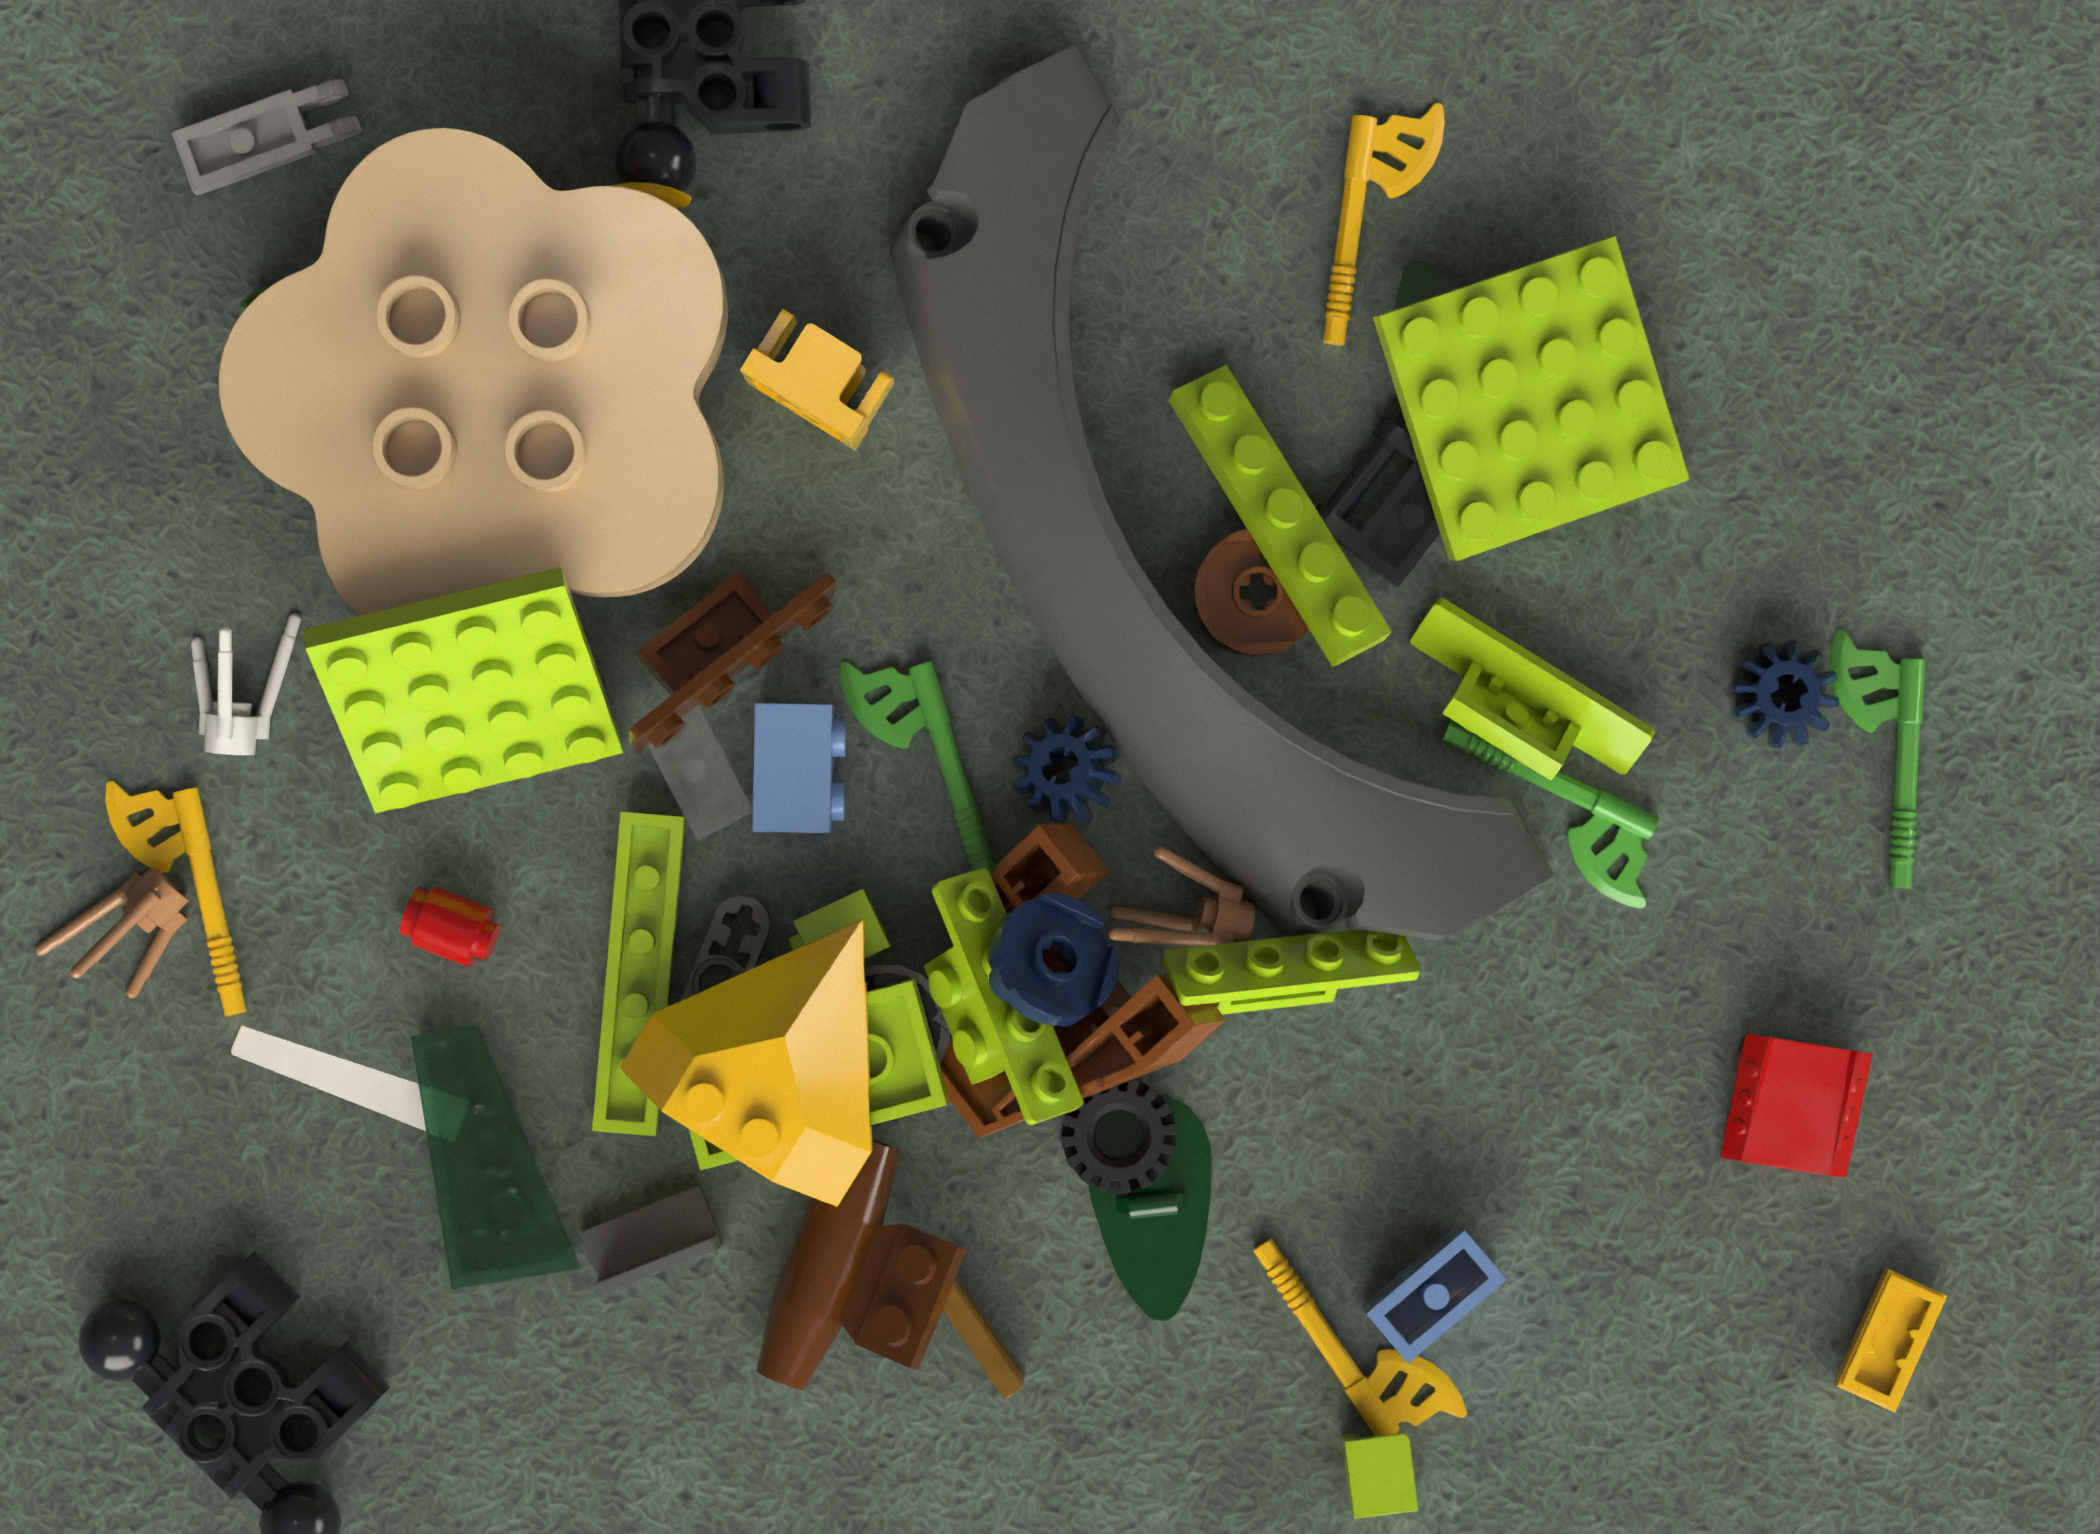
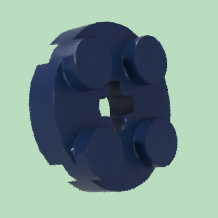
(1026, 981)

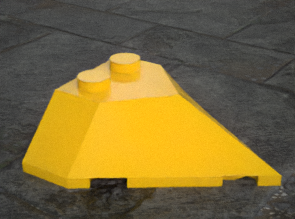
(772, 1065)

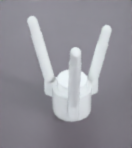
(227, 723)

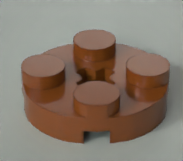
(1232, 619)

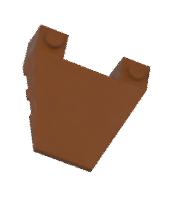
(1110, 1043)

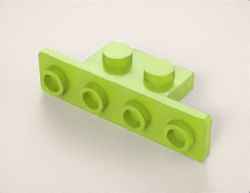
(1523, 700)
(1287, 969)
(985, 1029)

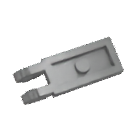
(260, 136)

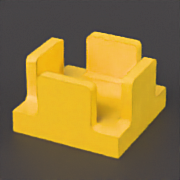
(816, 379)

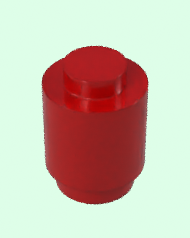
(450, 925)

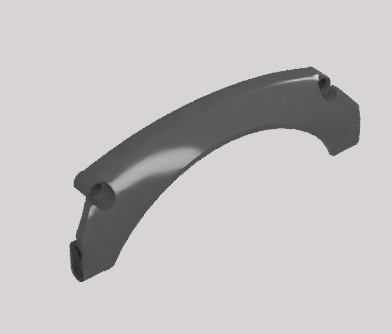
(1224, 766)

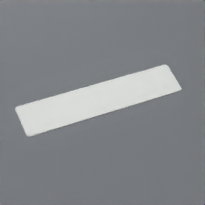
(334, 1075)

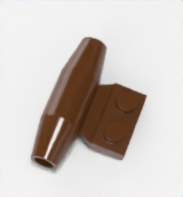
(857, 1275)

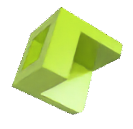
(1379, 1474)

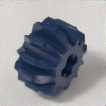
(1765, 681)
(1086, 777)

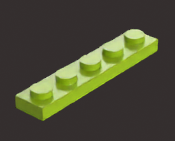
(1279, 515)
(637, 962)

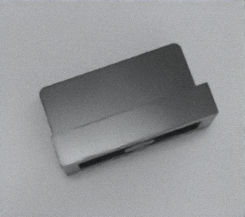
(651, 1239)

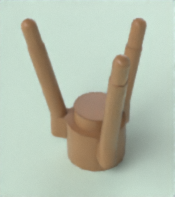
(149, 903)
(1215, 919)

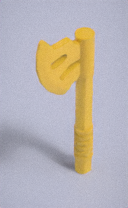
(1359, 169)
(194, 840)
(1364, 1392)

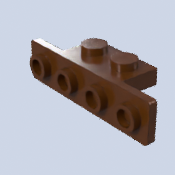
(715, 643)

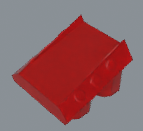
(1795, 1105)

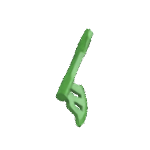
(1908, 709)
(932, 713)
(1606, 810)

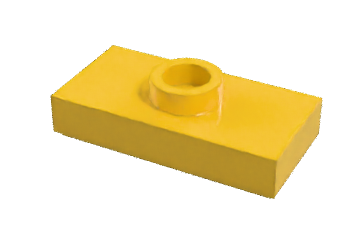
(1889, 1339)

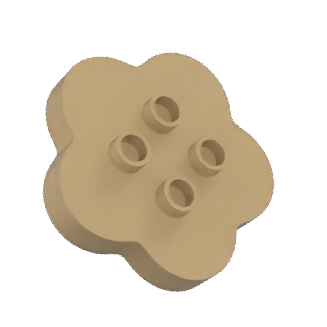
(487, 379)

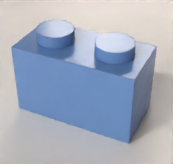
(796, 768)
(1433, 1293)

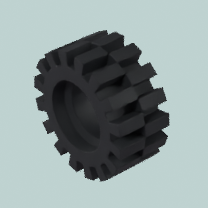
(1137, 1170)

